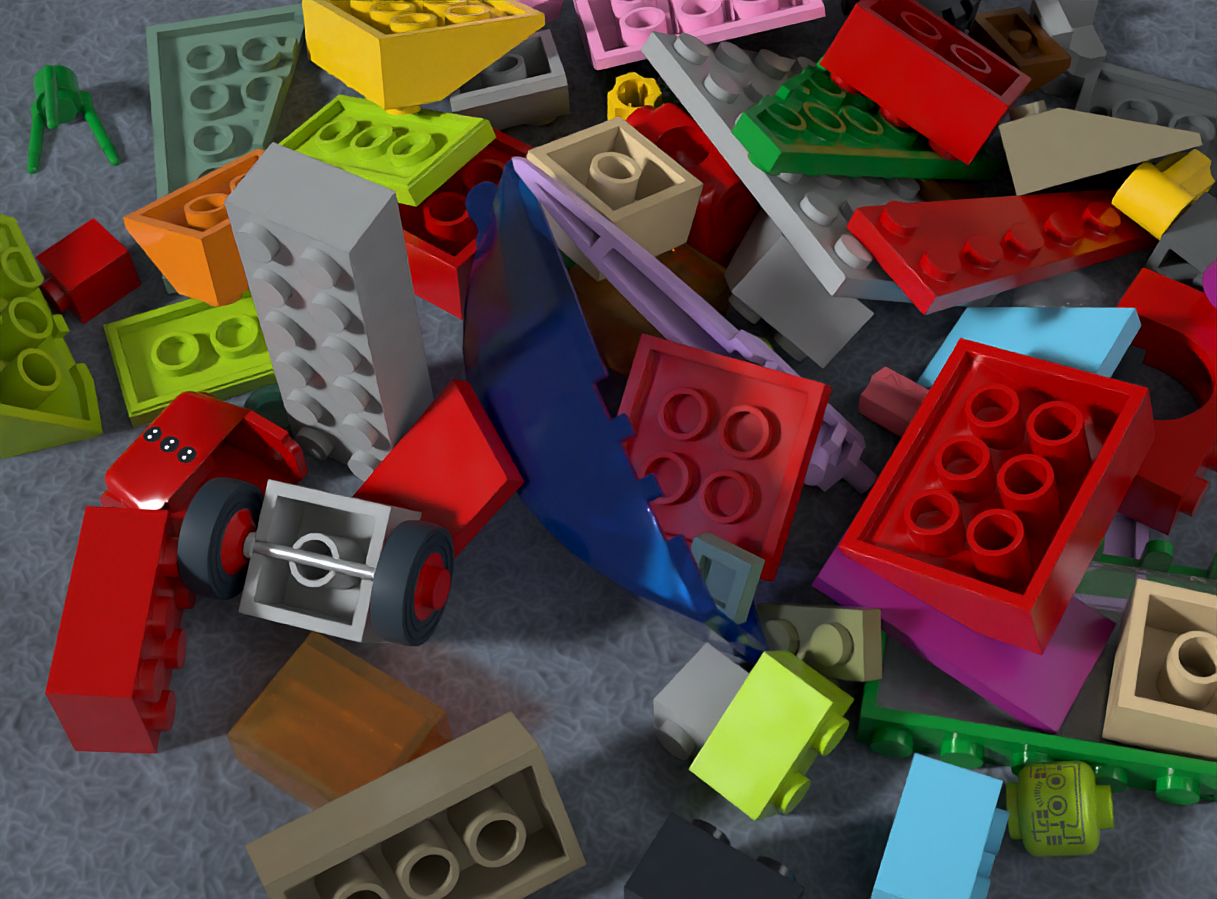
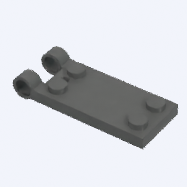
(1140, 98)

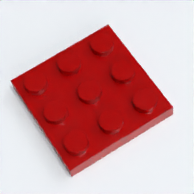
(722, 443)

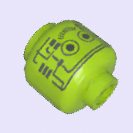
(1058, 809)

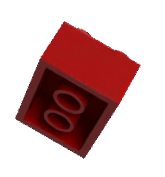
(924, 75)
(120, 632)

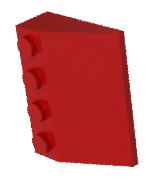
(1003, 490)

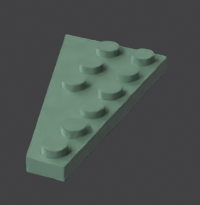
(218, 89)

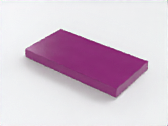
(1018, 681)

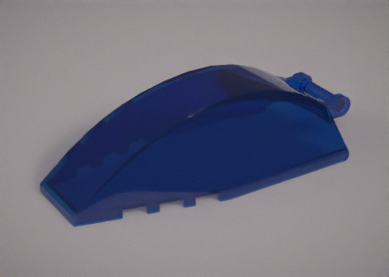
(559, 419)

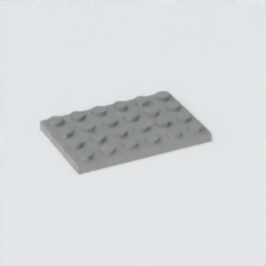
(810, 211)

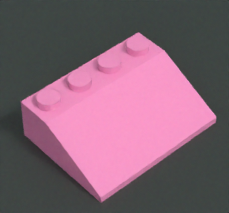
(619, 28)

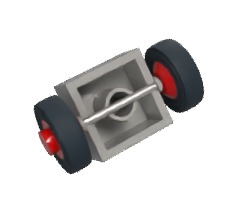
(318, 560)

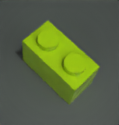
(773, 736)

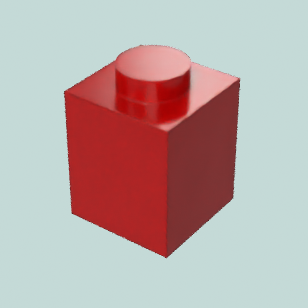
(86, 272)

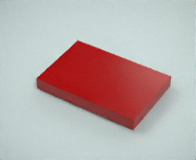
(448, 467)

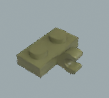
(828, 638)

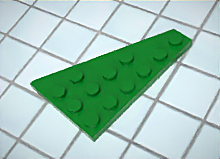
(828, 131)

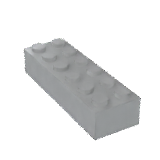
(333, 304)

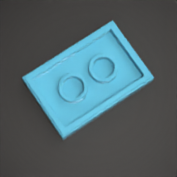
(1067, 336)

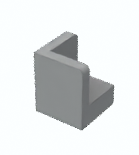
(1070, 25)

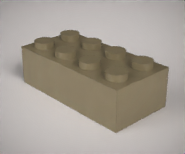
(446, 826)

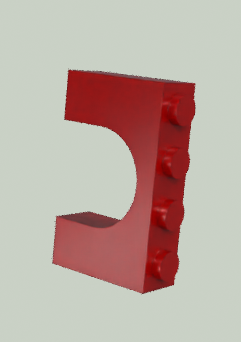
(1182, 342)

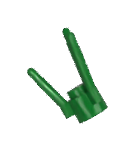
(58, 103)

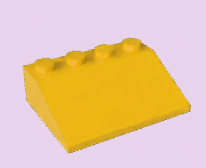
(412, 48)

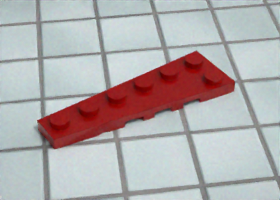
(989, 245)

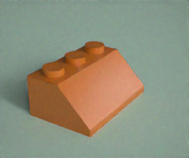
(193, 238)

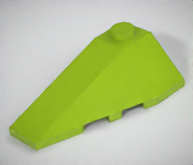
(42, 389)

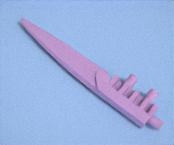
(687, 317)

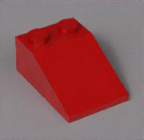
(441, 234)

